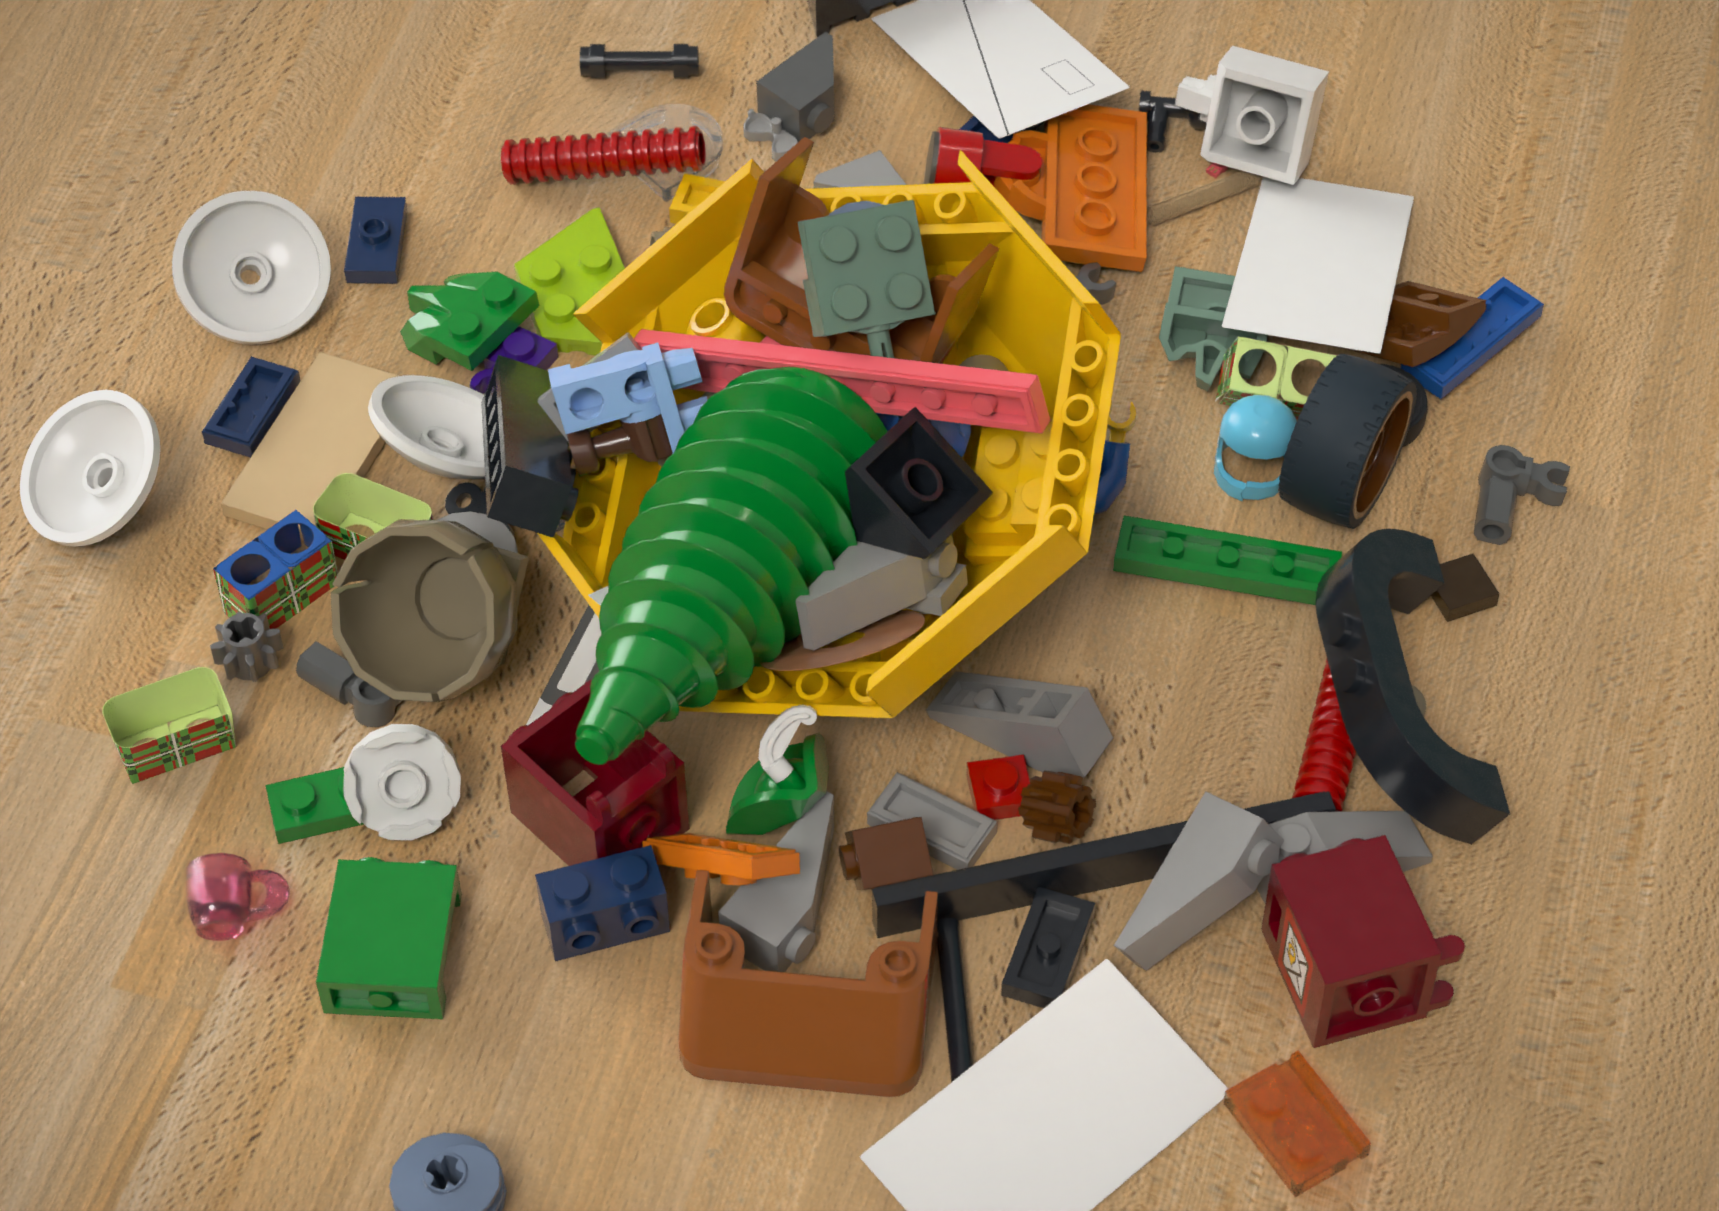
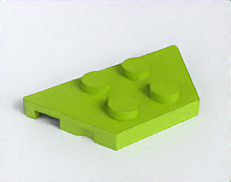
(568, 274)

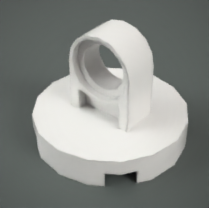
(401, 781)

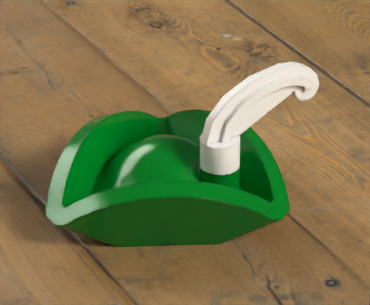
(785, 778)

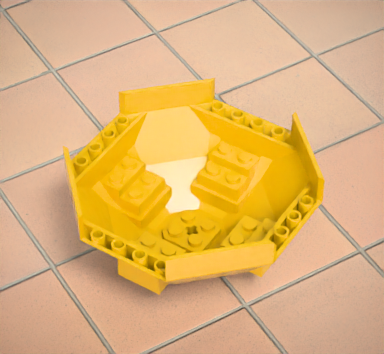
(1041, 484)

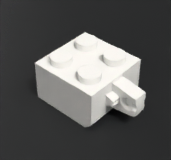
(1257, 113)

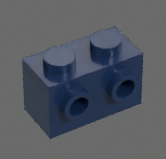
(603, 903)

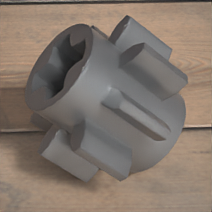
(246, 646)

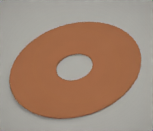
(877, 637)

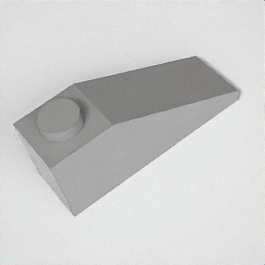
(867, 588)
(1046, 722)
(1326, 830)
(1203, 877)
(781, 912)

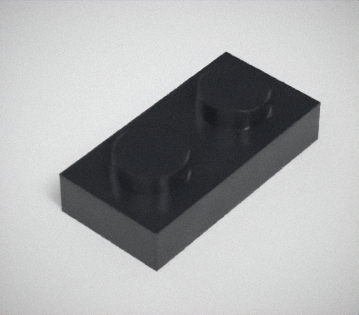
(1048, 948)

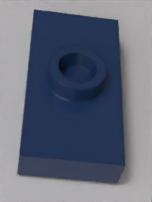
(376, 240)
(250, 406)

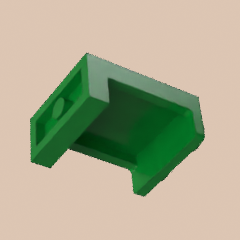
(388, 938)

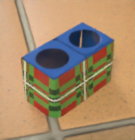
(283, 590)

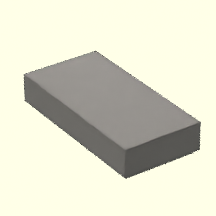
(951, 829)

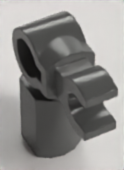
(1505, 476)
(336, 678)

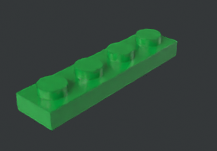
(1221, 559)

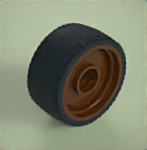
(1347, 440)

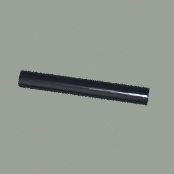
(954, 997)

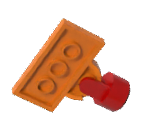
(1075, 177)

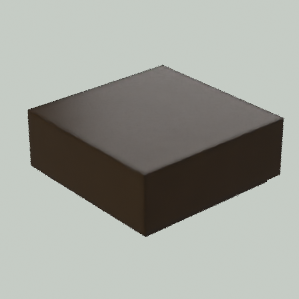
(1465, 588)

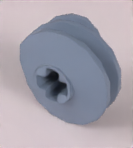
(447, 1175)

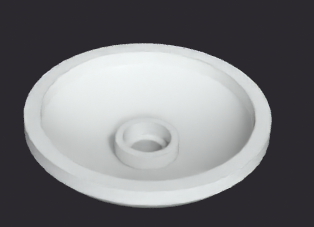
(258, 235)
(431, 424)
(90, 468)

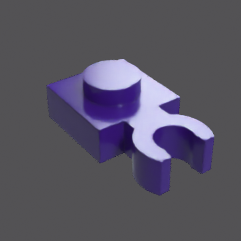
(520, 346)

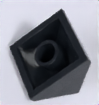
(911, 489)

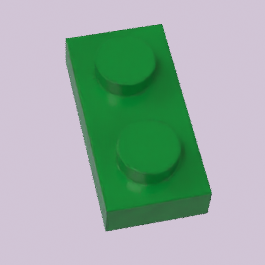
(309, 806)

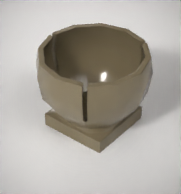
(430, 608)

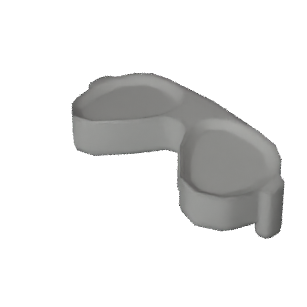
(761, 128)

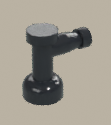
(1158, 111)

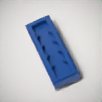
(1506, 316)

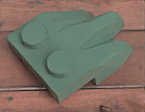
(1194, 324)

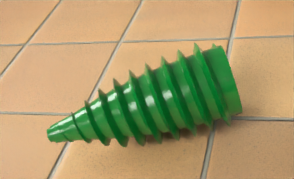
(724, 550)

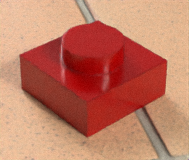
(997, 785)

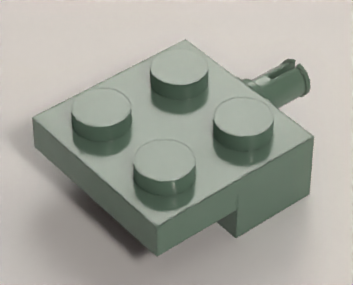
(865, 273)

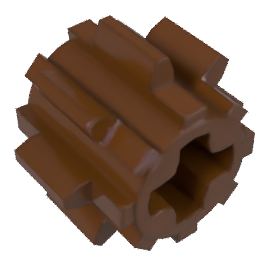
(1057, 807)

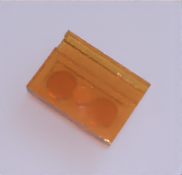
(1296, 1123)

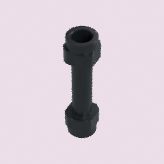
(596, 60)

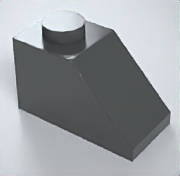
(801, 90)

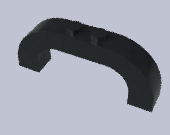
(1375, 692)

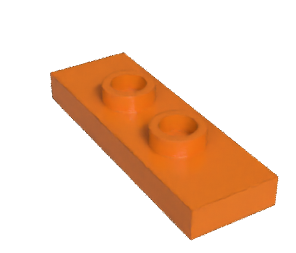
(732, 859)

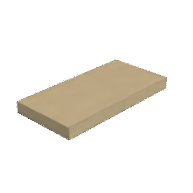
(311, 442)

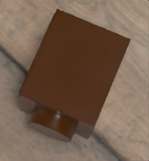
(886, 854)

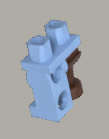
(628, 388)

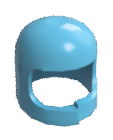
(1257, 429)

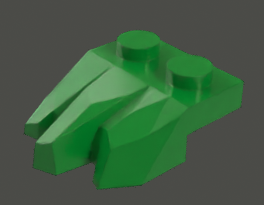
(465, 316)

